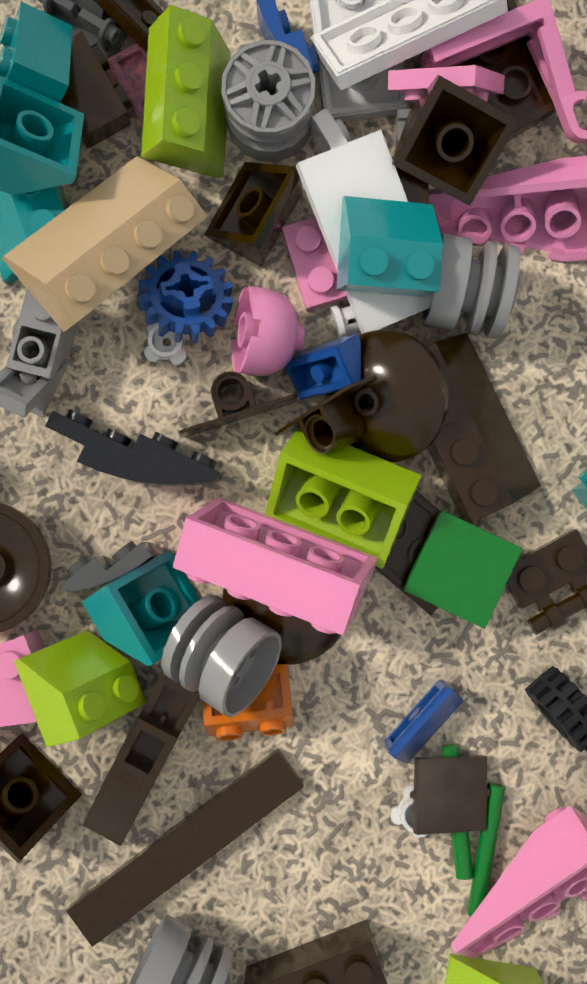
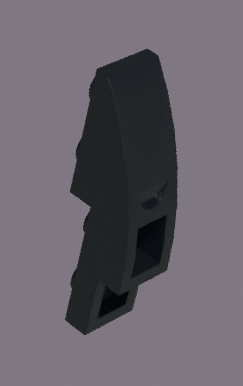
(148, 462)

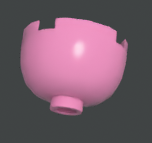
(265, 333)

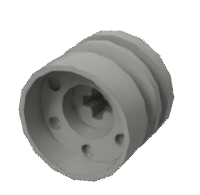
(268, 100)
(479, 287)
(221, 655)
(170, 962)

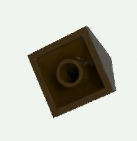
(452, 139)
(256, 209)
(30, 797)

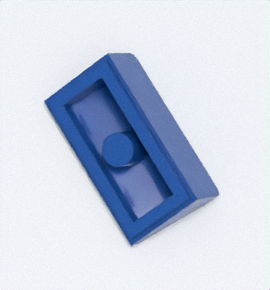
(326, 367)
(422, 722)

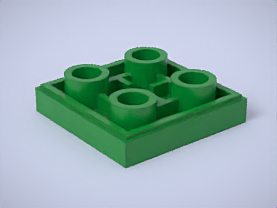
(462, 569)

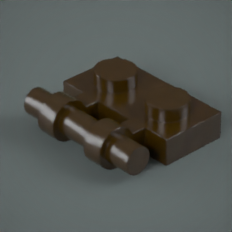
(546, 571)

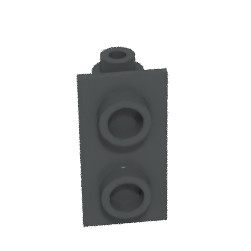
(105, 33)

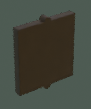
(449, 794)

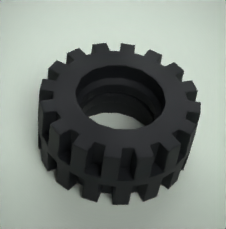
(562, 705)

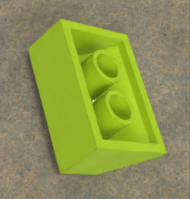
(183, 93)
(342, 495)

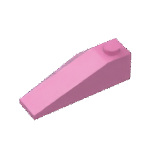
(525, 207)
(533, 885)

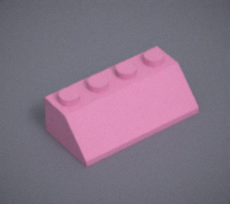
(275, 564)

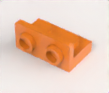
(268, 712)

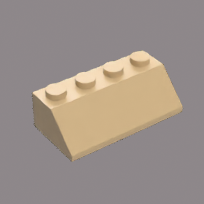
(104, 240)

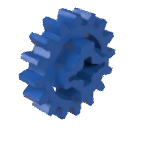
(167, 302)

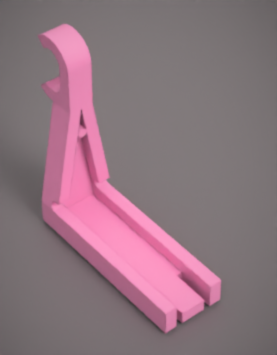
(546, 47)

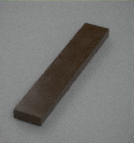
(184, 847)

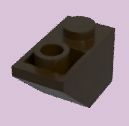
(93, 93)

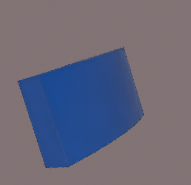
(276, 27)

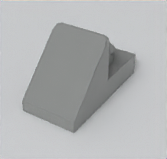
(28, 393)

